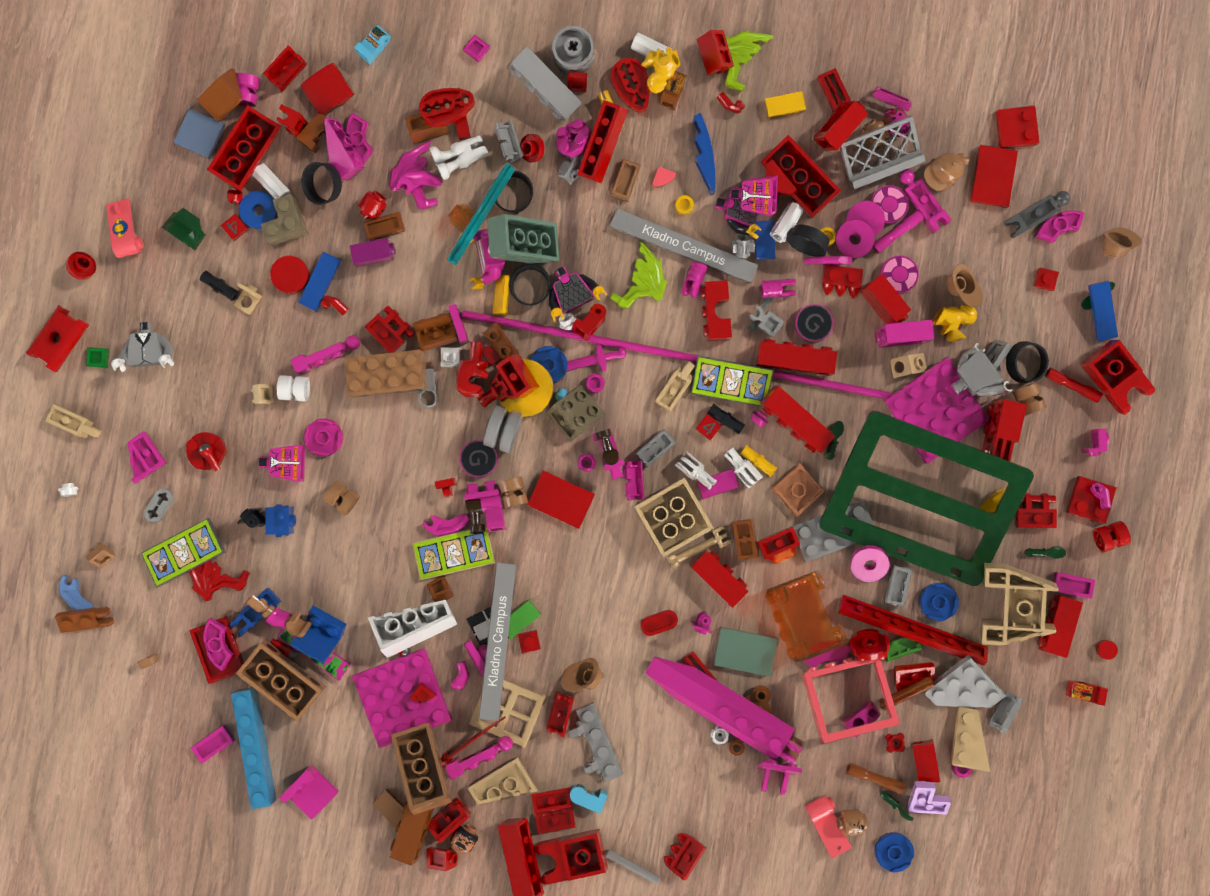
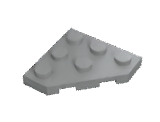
(965, 686)

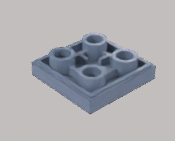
(199, 133)

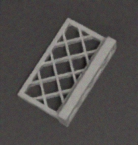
(888, 167)

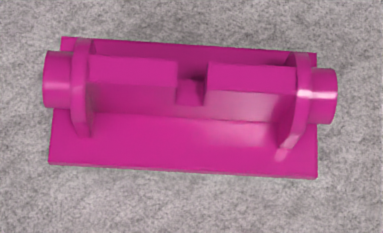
(635, 486)
(702, 623)

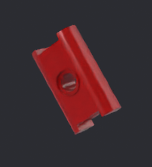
(45, 343)

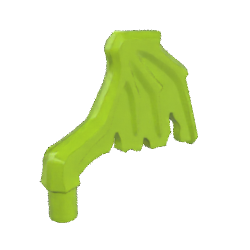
(741, 48)
(648, 280)

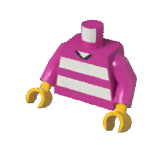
(490, 267)

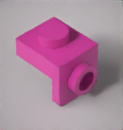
(1099, 442)

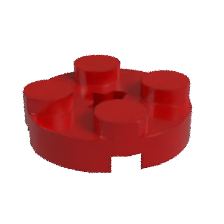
(192, 451)
(863, 651)

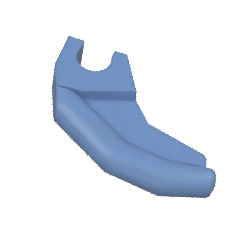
(72, 595)

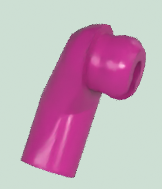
(1101, 493)
(462, 677)

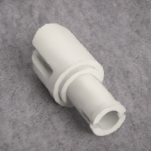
(743, 468)
(697, 471)

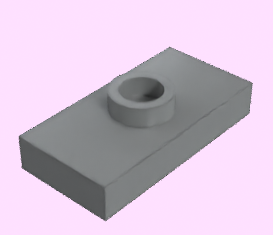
(655, 448)
(898, 586)

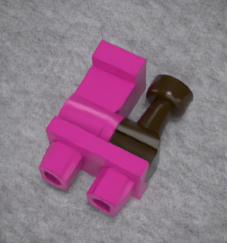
(610, 453)
(485, 502)

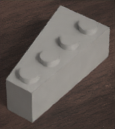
(544, 84)

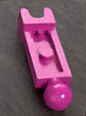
(924, 201)
(304, 363)
(458, 766)

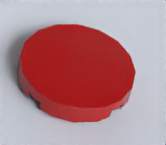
(289, 274)

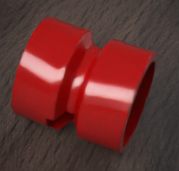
(1114, 535)

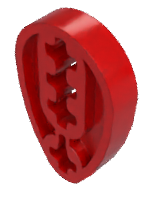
(621, 85)
(440, 97)

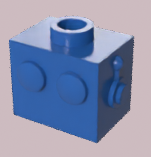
(279, 520)

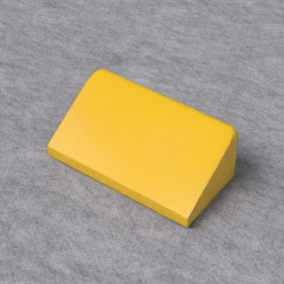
(501, 296)

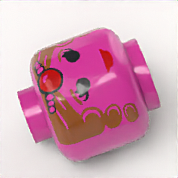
(894, 115)

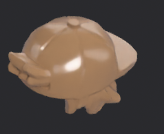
(945, 170)

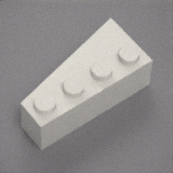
(411, 626)

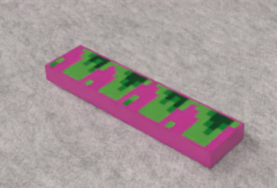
(334, 665)

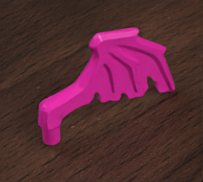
(408, 164)

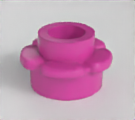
(759, 418)
(581, 463)

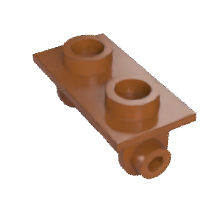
(500, 341)

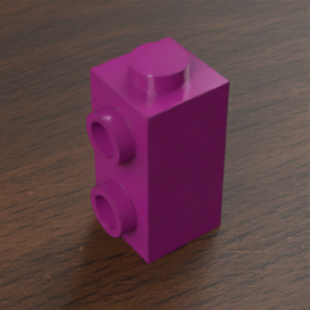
(372, 252)

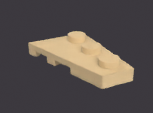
(968, 741)
(503, 782)

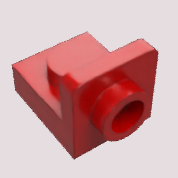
(441, 858)

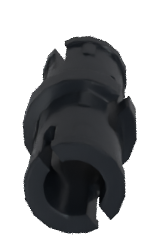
(219, 285)
(726, 418)

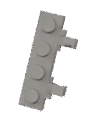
(604, 756)

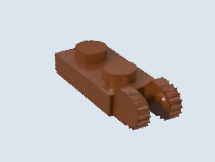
(83, 619)

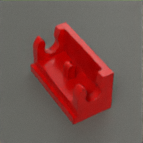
(715, 52)
(285, 68)
(295, 121)
(560, 713)
(926, 761)
(448, 819)

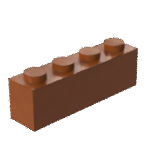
(410, 835)

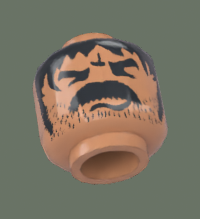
(464, 839)

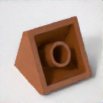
(221, 95)

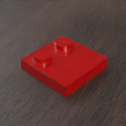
(1017, 127)
(1086, 504)

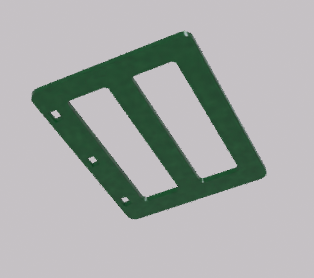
(858, 473)

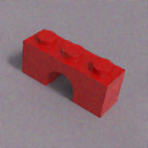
(715, 328)

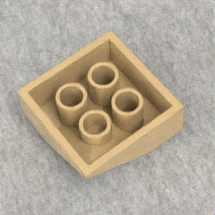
(673, 517)

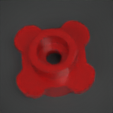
(895, 747)

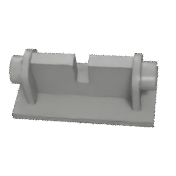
(510, 146)
(570, 170)
(1005, 712)

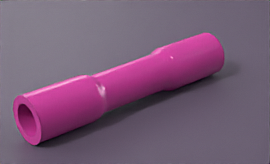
(906, 225)

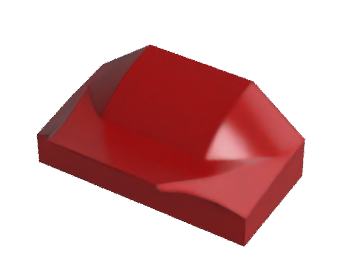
(784, 185)
(779, 545)

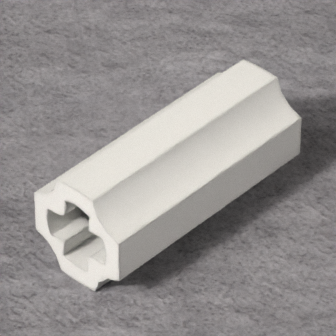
(644, 44)
(270, 181)
(786, 222)

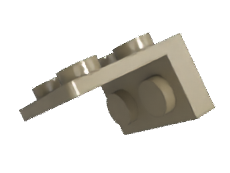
(575, 412)

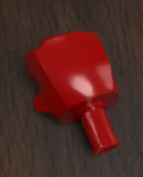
(470, 368)

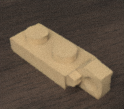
(675, 387)
(71, 422)

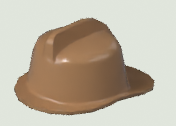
(1119, 242)
(964, 285)
(582, 675)

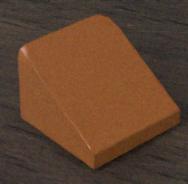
(440, 589)

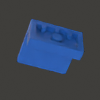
(321, 636)

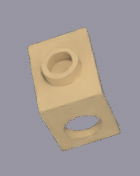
(248, 291)
(912, 365)

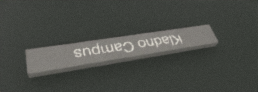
(683, 246)
(497, 641)

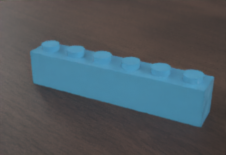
(253, 747)

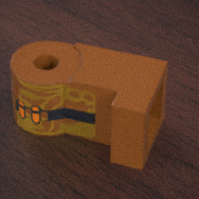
(673, 90)
(313, 133)

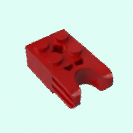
(1123, 376)
(1003, 427)
(569, 862)

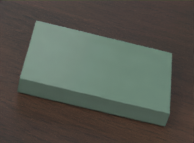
(745, 651)

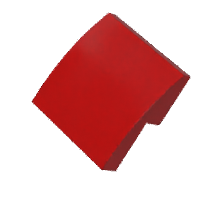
(327, 89)
(553, 810)

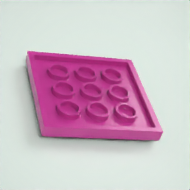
(935, 405)
(387, 691)

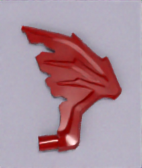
(208, 579)

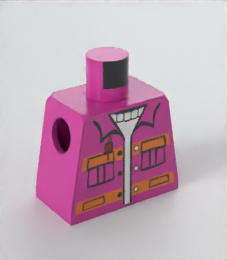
(758, 195)
(285, 462)

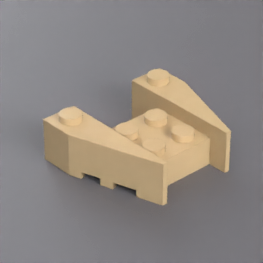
(1022, 606)

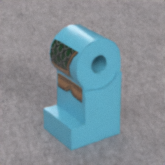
(372, 44)
(587, 798)

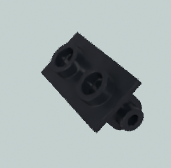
(252, 518)

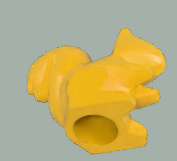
(664, 68)
(951, 318)

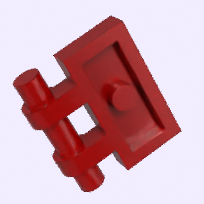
(385, 334)
(1037, 518)

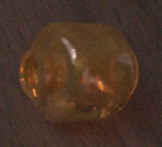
(461, 216)

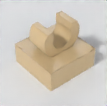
(262, 394)

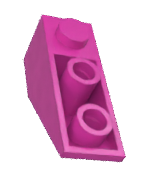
(341, 151)

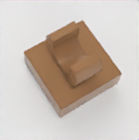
(100, 556)

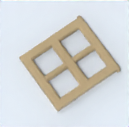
(507, 711)

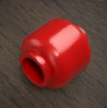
(372, 205)

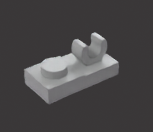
(997, 352)

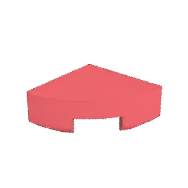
(663, 177)

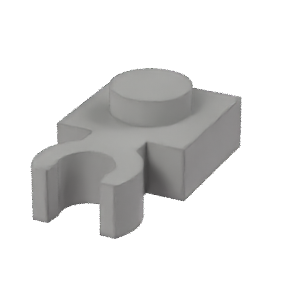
(768, 323)

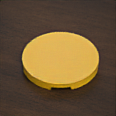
(539, 398)

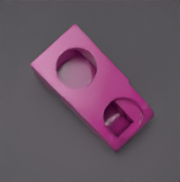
(864, 715)

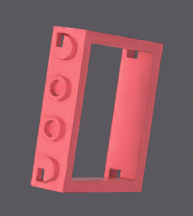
(816, 710)

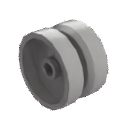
(573, 50)
(502, 429)

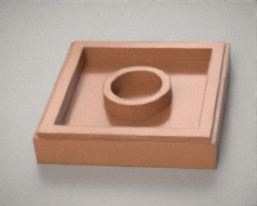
(798, 490)

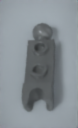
(1037, 212)

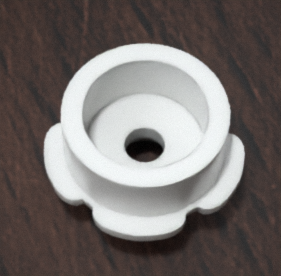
(567, 322)
(68, 490)
(719, 739)

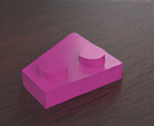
(144, 457)

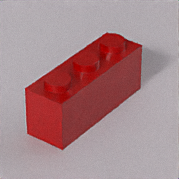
(720, 577)
(1064, 615)

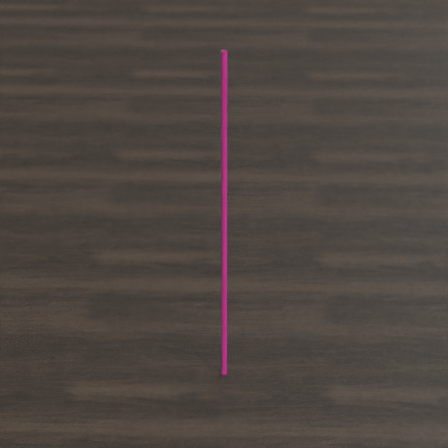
(666, 353)

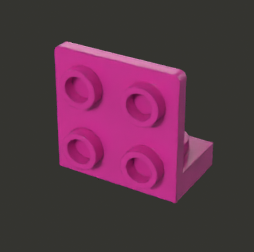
(310, 792)

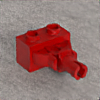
(510, 381)

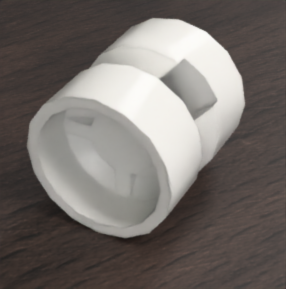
(293, 388)

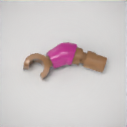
(279, 617)

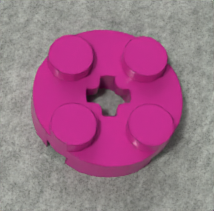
(565, 134)

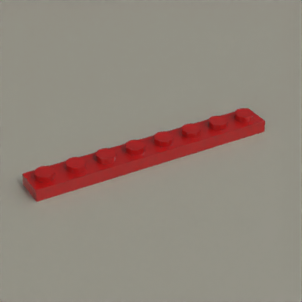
(912, 629)

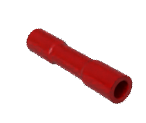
(1063, 379)

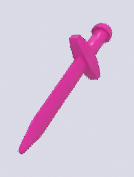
(600, 358)

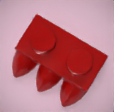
(842, 278)
(910, 674)
(685, 855)

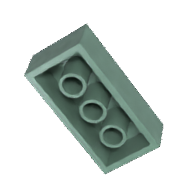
(523, 239)

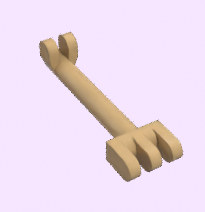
(675, 559)

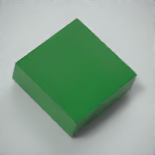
(97, 357)

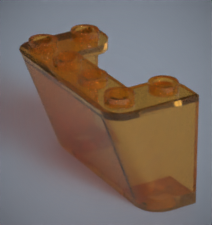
(803, 617)

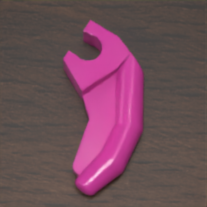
(418, 178)
(833, 260)
(444, 527)

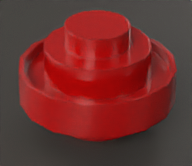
(532, 148)
(80, 265)

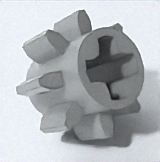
(743, 246)

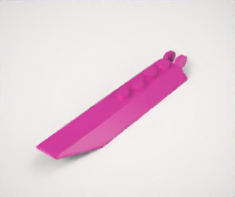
(725, 708)

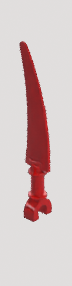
(447, 757)

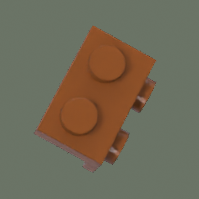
(435, 331)

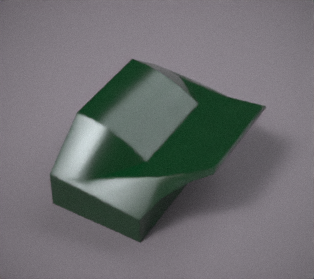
(185, 228)

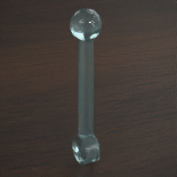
(752, 328)

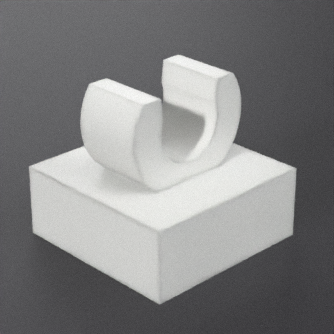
(450, 357)

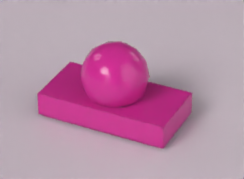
(478, 656)

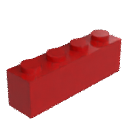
(602, 141)
(796, 358)
(797, 420)
(520, 857)

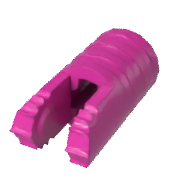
(694, 279)
(773, 288)

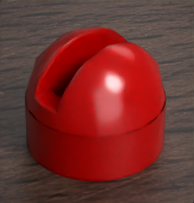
(234, 196)

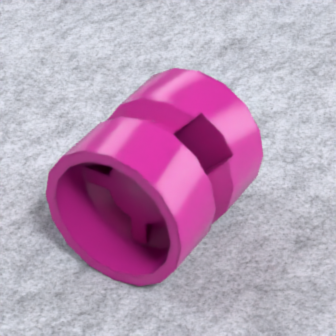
(248, 86)

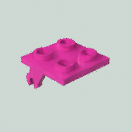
(787, 768)

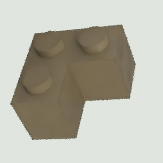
(288, 225)

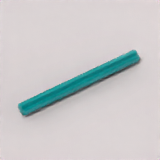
(481, 214)

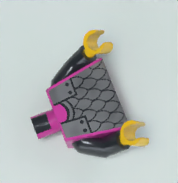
(738, 220)
(572, 292)

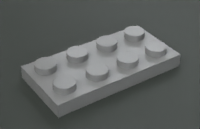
(819, 543)

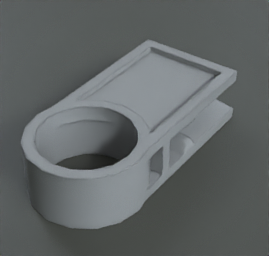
(431, 387)

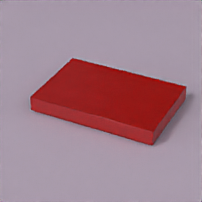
(993, 176)
(561, 499)
(212, 672)

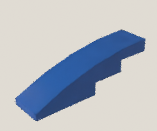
(704, 161)

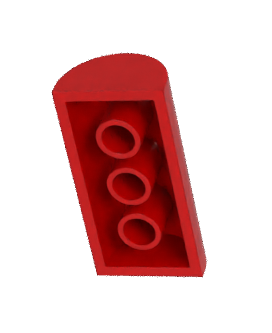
(244, 148)
(813, 186)

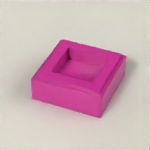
(476, 48)

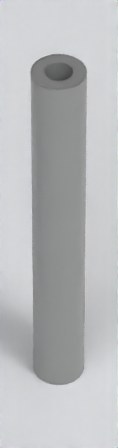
(632, 866)

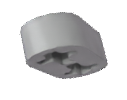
(163, 507)

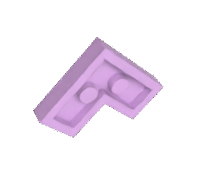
(924, 801)

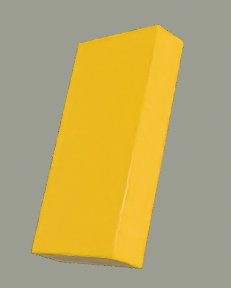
(785, 104)

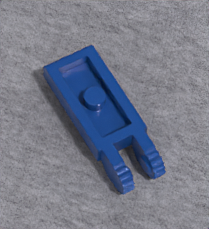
(252, 617)

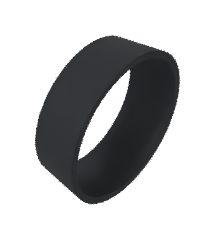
(520, 175)
(308, 187)
(816, 248)
(517, 271)
(1011, 362)

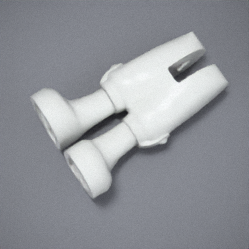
(463, 151)

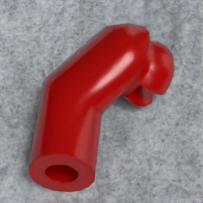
(729, 105)
(335, 302)

